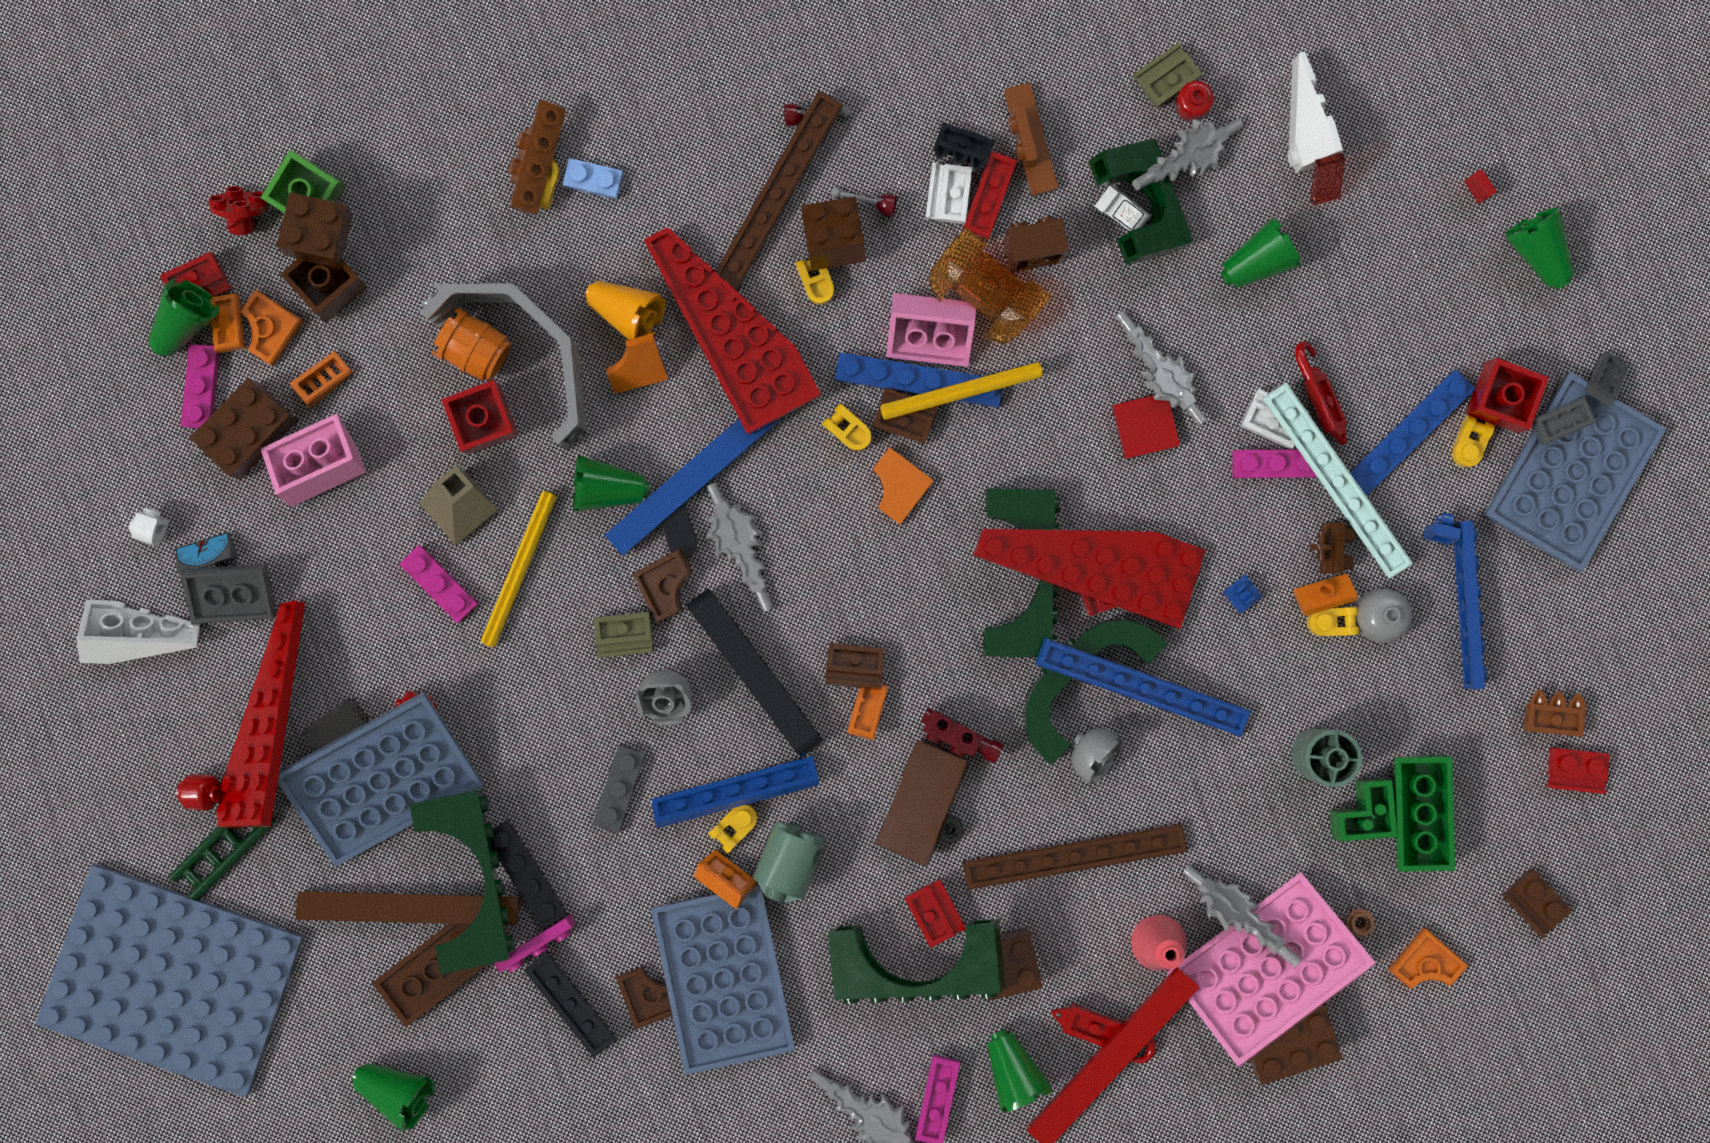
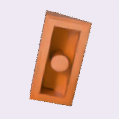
(725, 878)

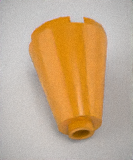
(626, 308)

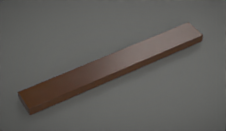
(778, 189)
(1074, 856)
(395, 907)

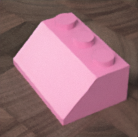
(931, 330)
(312, 461)

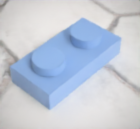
(593, 178)

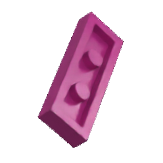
(199, 385)
(1270, 464)
(439, 584)
(537, 944)
(937, 1099)

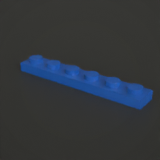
(906, 377)
(1411, 431)
(1468, 607)
(735, 792)

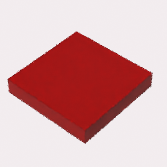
(1145, 426)

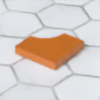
(271, 327)
(638, 366)
(901, 484)
(1427, 960)

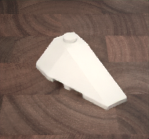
(1310, 131)
(119, 634)

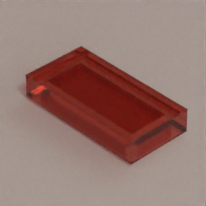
(1327, 178)

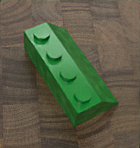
(1424, 813)

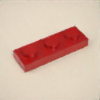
(990, 195)

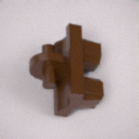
(1331, 548)

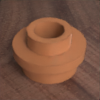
(1368, 922)

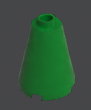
(1544, 247)
(1261, 256)
(180, 316)
(605, 485)
(1014, 1072)
(394, 1093)

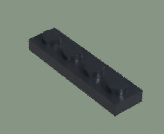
(527, 875)
(570, 1004)

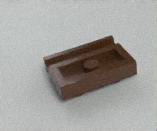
(911, 426)
(854, 666)
(1536, 902)

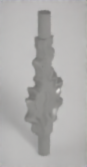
(1197, 149)
(1165, 376)
(736, 536)
(1235, 910)
(875, 1120)

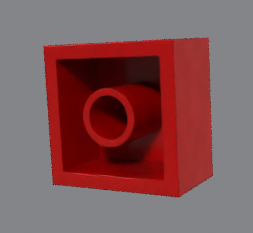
(1507, 395)
(480, 417)

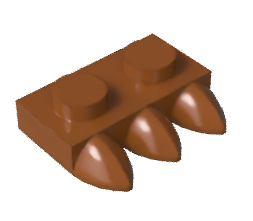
(1556, 716)

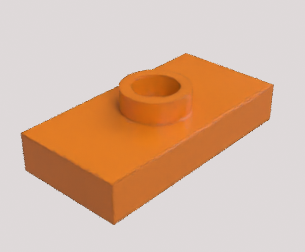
(228, 325)
(1325, 594)
(867, 712)

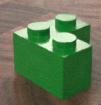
(1373, 816)

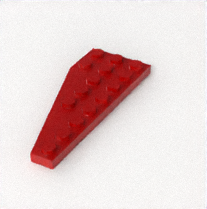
(1120, 568)

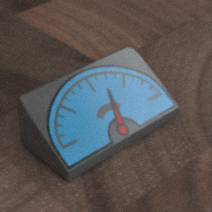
(206, 552)

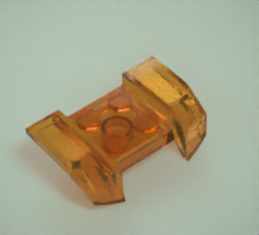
(987, 287)

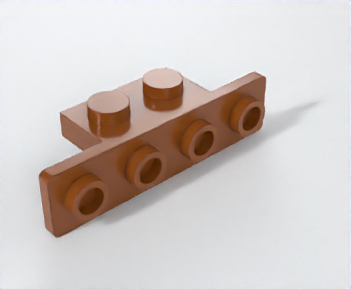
(1030, 139)
(534, 157)

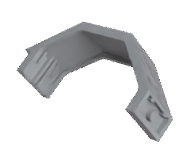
(451, 296)

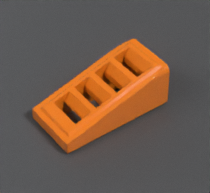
(327, 387)

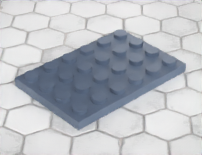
(1573, 487)
(364, 781)
(722, 981)

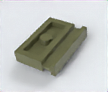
(1167, 75)
(623, 634)

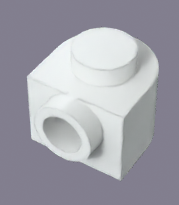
(148, 526)

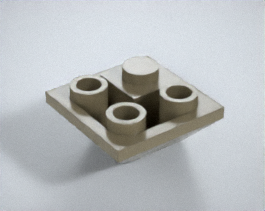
(457, 504)

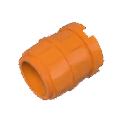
(472, 346)

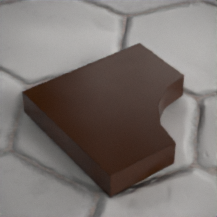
(662, 584)
(644, 997)

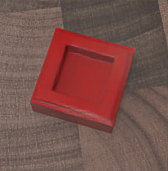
(1480, 186)

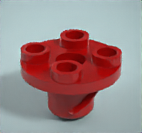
(238, 208)

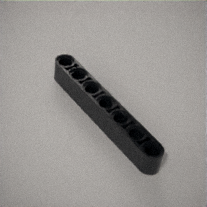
(754, 672)

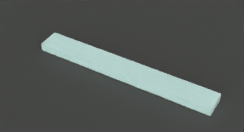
(1337, 480)

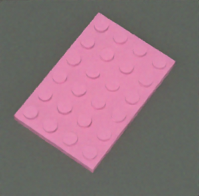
(1258, 996)

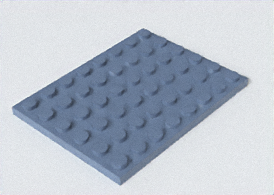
(170, 980)

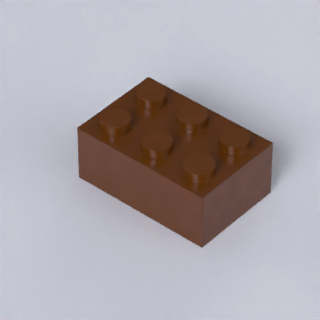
(242, 427)
(1299, 1049)

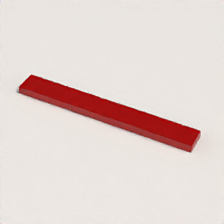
(1113, 1056)

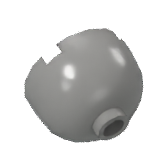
(1383, 615)
(664, 697)
(1094, 753)

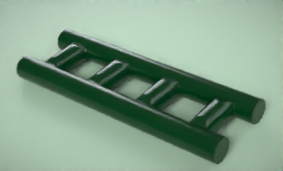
(221, 865)

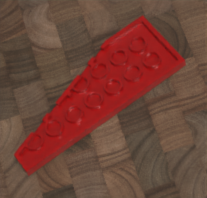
(747, 353)
(257, 752)

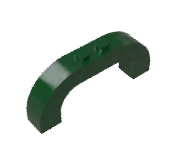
(1036, 712)

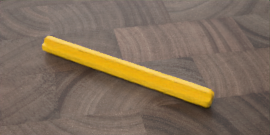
(961, 390)
(518, 569)

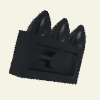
(963, 146)

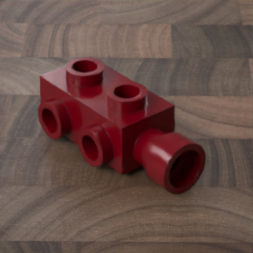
(953, 733)

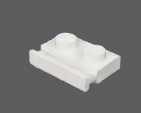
(948, 193)
(1263, 423)

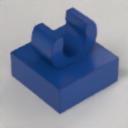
(1442, 530)
(1242, 594)

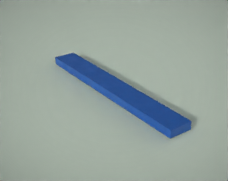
(683, 486)
(1142, 687)

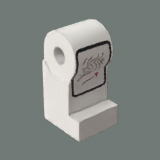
(1122, 208)

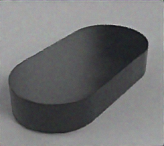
(680, 532)

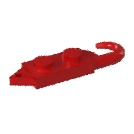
(1321, 395)
(1094, 1027)

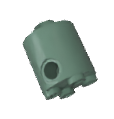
(1326, 756)
(788, 862)

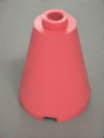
(1159, 943)

